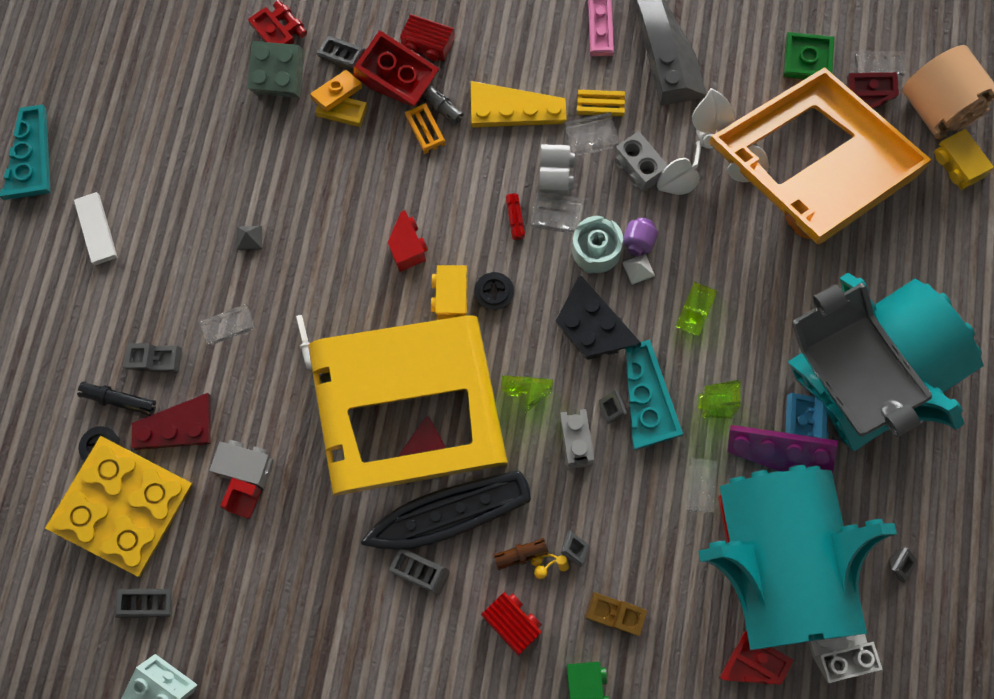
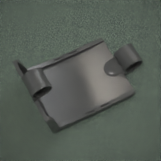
(859, 362)

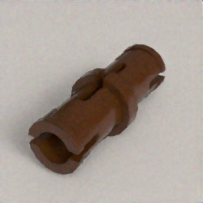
(521, 554)

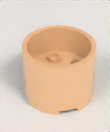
(950, 91)

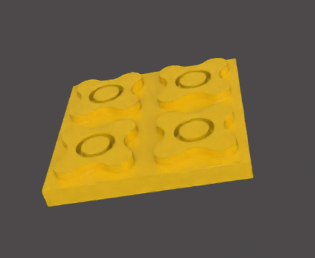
(119, 506)

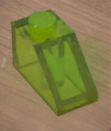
(720, 399)

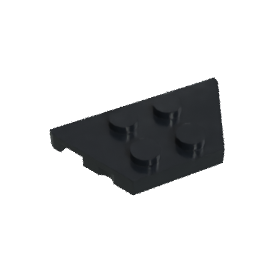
(593, 324)

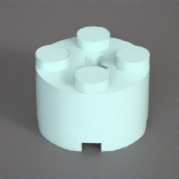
(609, 243)

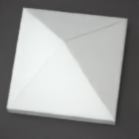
(638, 269)

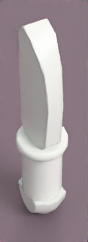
(304, 346)

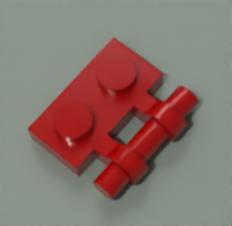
(271, 30)

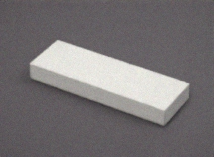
(95, 228)

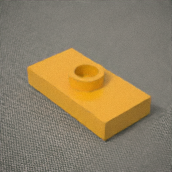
(336, 90)

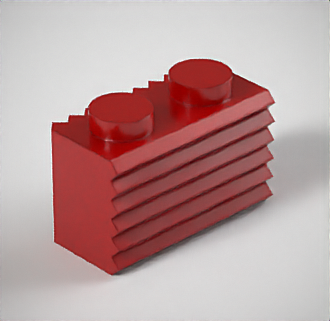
(427, 37)
(512, 623)

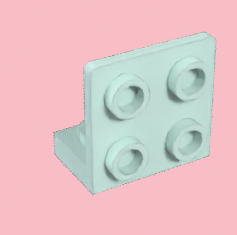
(158, 681)

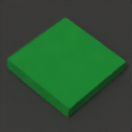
(807, 54)

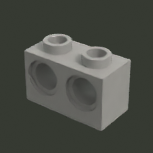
(645, 159)

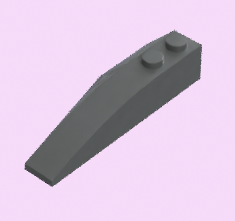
(669, 54)

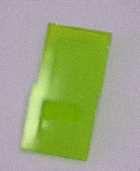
(696, 308)

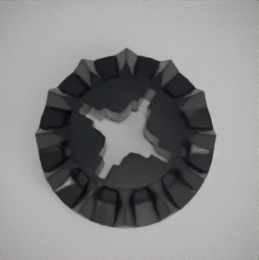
(485, 285)
(91, 437)

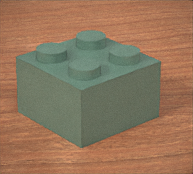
(276, 69)

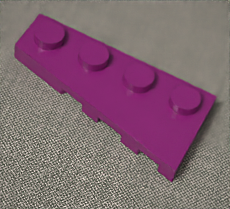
(781, 449)

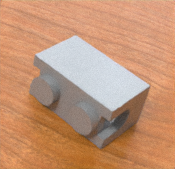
(576, 439)
(241, 463)

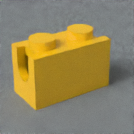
(963, 159)
(451, 291)

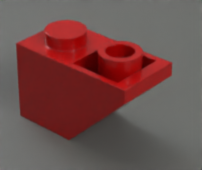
(404, 243)

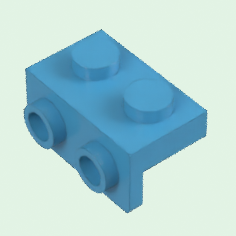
(806, 416)

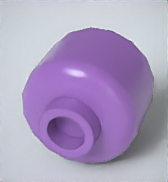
(640, 236)

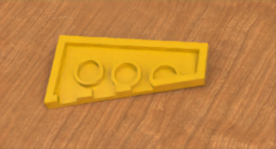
(512, 107)

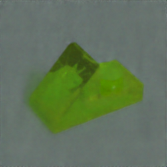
(534, 388)

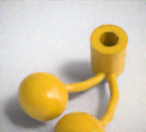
(541, 572)

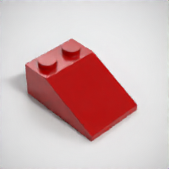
(394, 70)

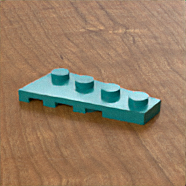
(29, 157)
(649, 400)

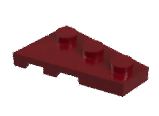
(175, 427)

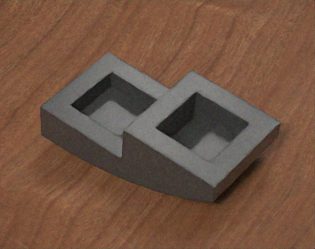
(152, 358)

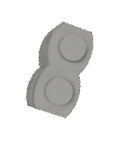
(555, 169)

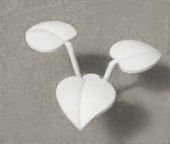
(709, 116)

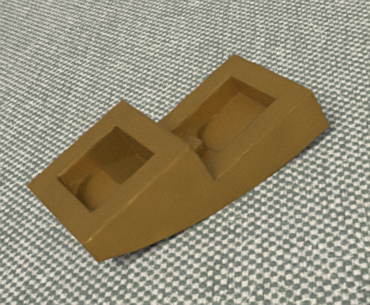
(616, 614)

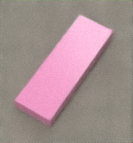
(600, 27)

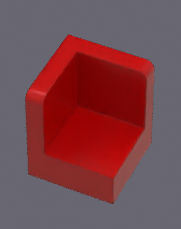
(241, 498)

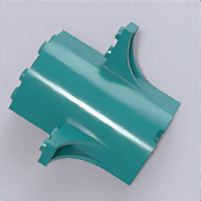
(931, 341)
(793, 556)

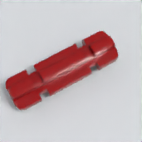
(515, 216)

